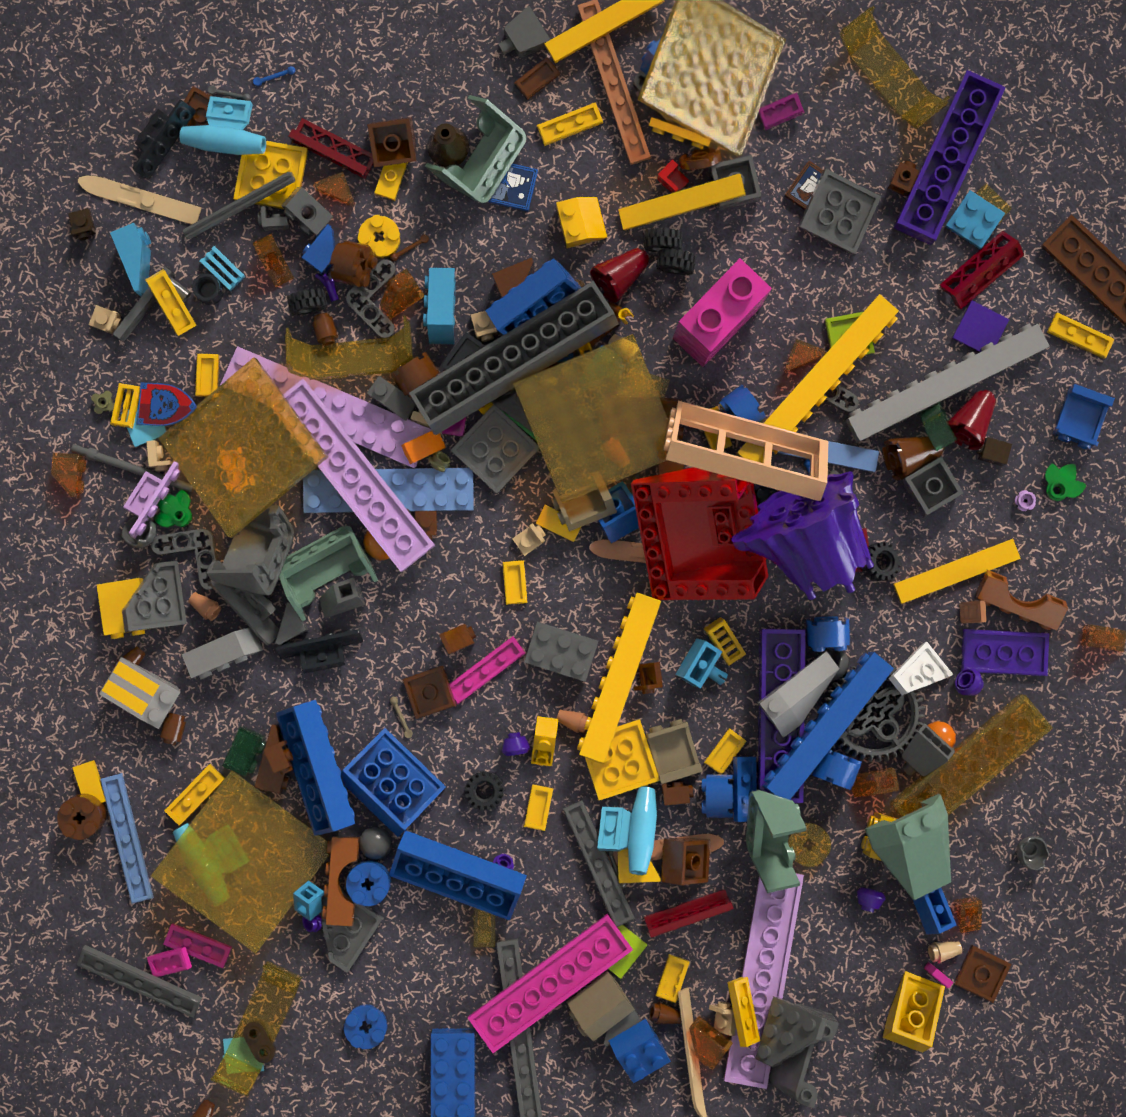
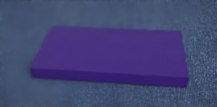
(1005, 652)

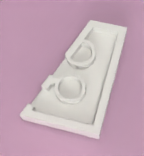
(920, 670)

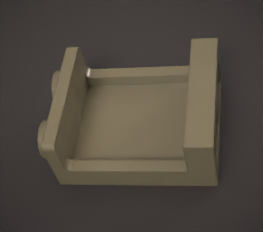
(585, 508)
(673, 751)

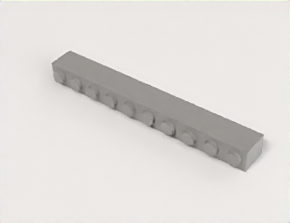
(948, 382)

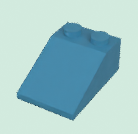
(135, 254)

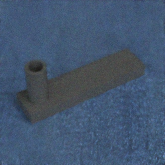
(143, 306)

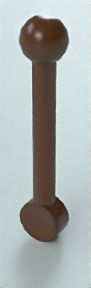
(424, 239)

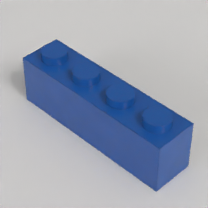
(934, 912)

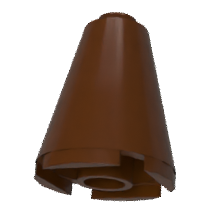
(908, 455)

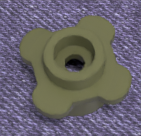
(99, 407)
(439, 461)

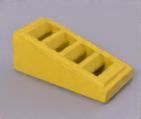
(720, 622)

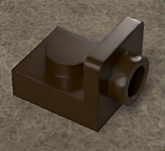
(82, 224)

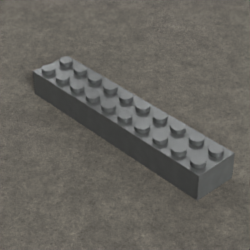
(514, 357)

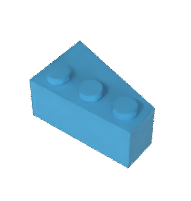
(440, 305)

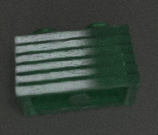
(244, 751)

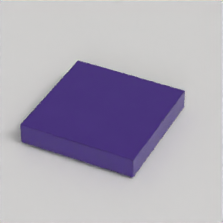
(979, 327)

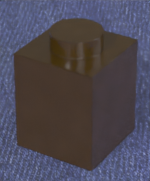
(994, 451)

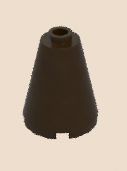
(448, 145)

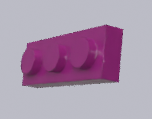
(198, 945)

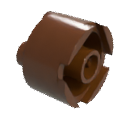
(352, 263)
(415, 374)
(73, 825)

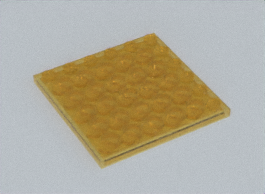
(712, 71)
(596, 418)
(243, 447)
(242, 861)

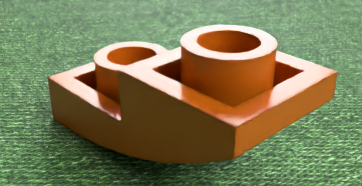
(422, 446)

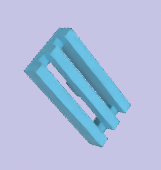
(209, 255)

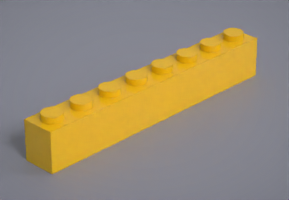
(619, 678)

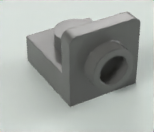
(276, 222)

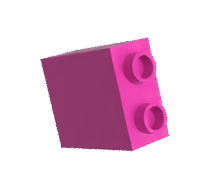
(721, 312)

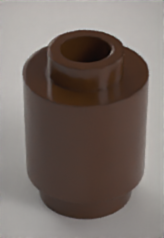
(324, 329)
(173, 728)

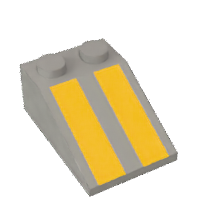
(140, 692)

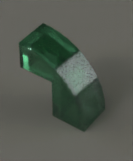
(937, 426)

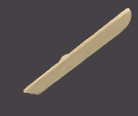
(140, 199)
(692, 1060)

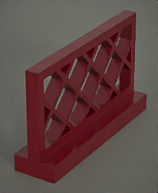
(688, 913)

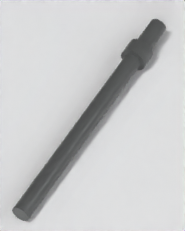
(94, 455)

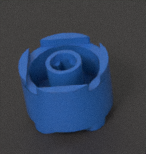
(742, 404)
(828, 633)
(838, 769)
(718, 796)
(361, 893)

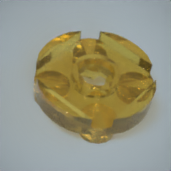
(818, 852)

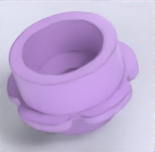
(1031, 499)

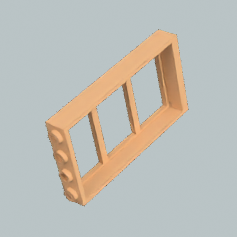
(751, 432)

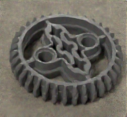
(877, 729)

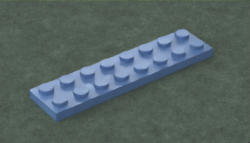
(416, 489)

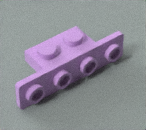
(146, 497)

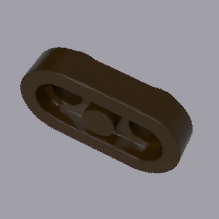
(259, 1042)

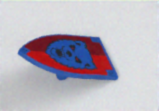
(163, 404)

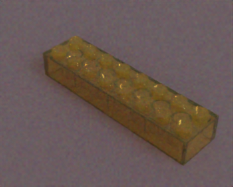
(978, 757)

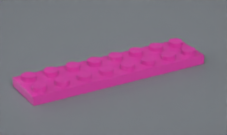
(550, 983)

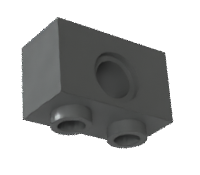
(318, 214)

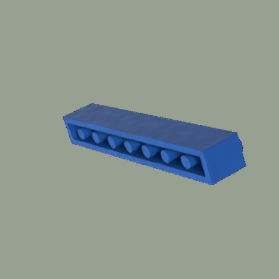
(828, 725)

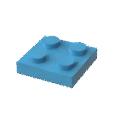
(975, 219)

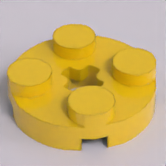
(377, 225)

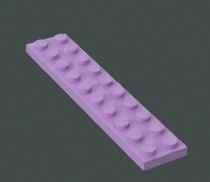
(361, 420)
(360, 482)
(766, 970)

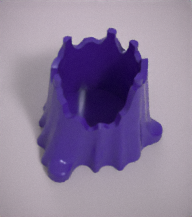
(811, 537)

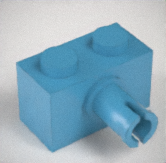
(700, 664)

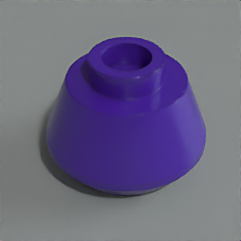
(969, 682)
(515, 744)
(870, 899)

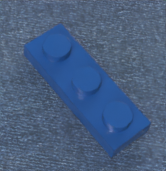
(744, 782)

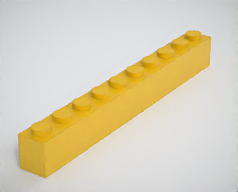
(827, 372)

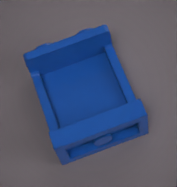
(1082, 416)

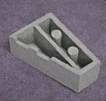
(222, 652)

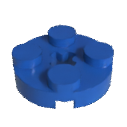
(360, 1038)

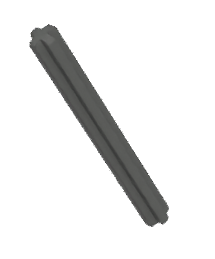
(239, 205)

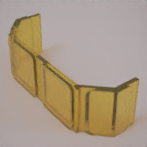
(889, 71)
(349, 358)
(269, 1006)

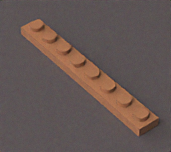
(616, 90)

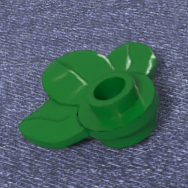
(1063, 479)
(172, 507)

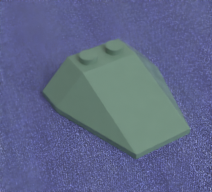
(916, 847)

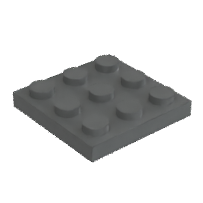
(839, 211)
(495, 449)

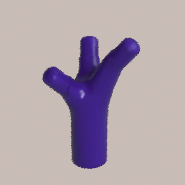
(329, 285)

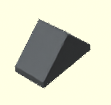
(290, 626)

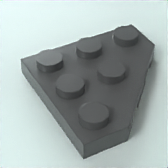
(157, 600)
(347, 942)
(788, 1032)

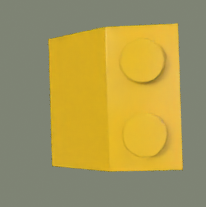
(581, 221)

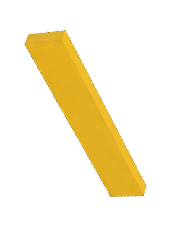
(597, 27)
(682, 202)
(956, 571)

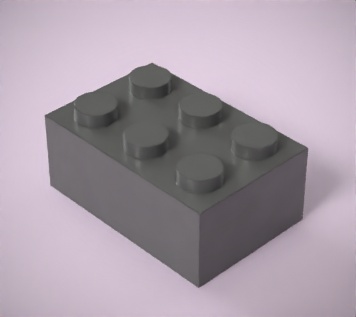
(561, 651)

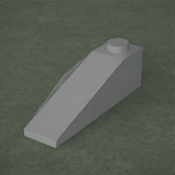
(795, 698)

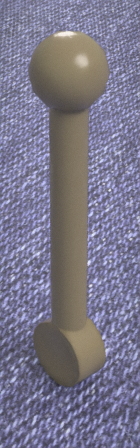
(408, 733)

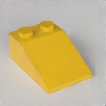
(914, 1013)

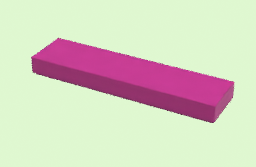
(486, 669)

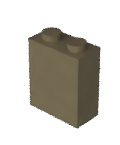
(599, 1006)

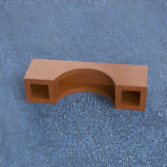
(1046, 611)
(339, 908)

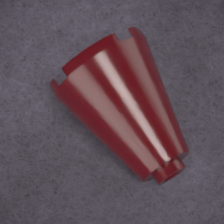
(619, 273)
(973, 420)

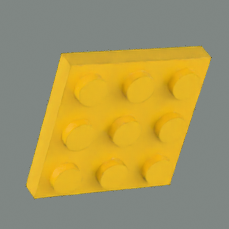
(261, 169)
(626, 764)

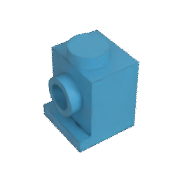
(308, 900)

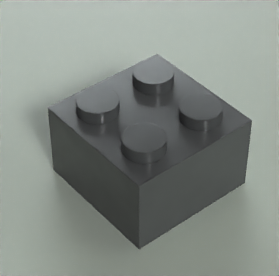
(746, 168)
(932, 486)

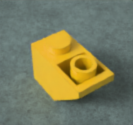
(544, 741)

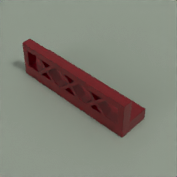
(346, 162)
(986, 271)

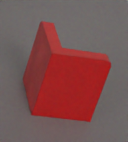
(672, 178)

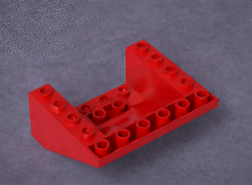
(688, 534)

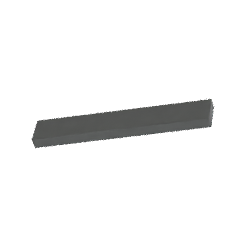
(598, 864)
(139, 981)

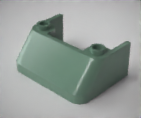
(490, 158)
(320, 564)
(767, 832)

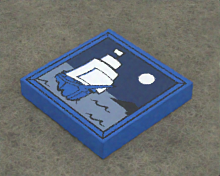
(516, 188)

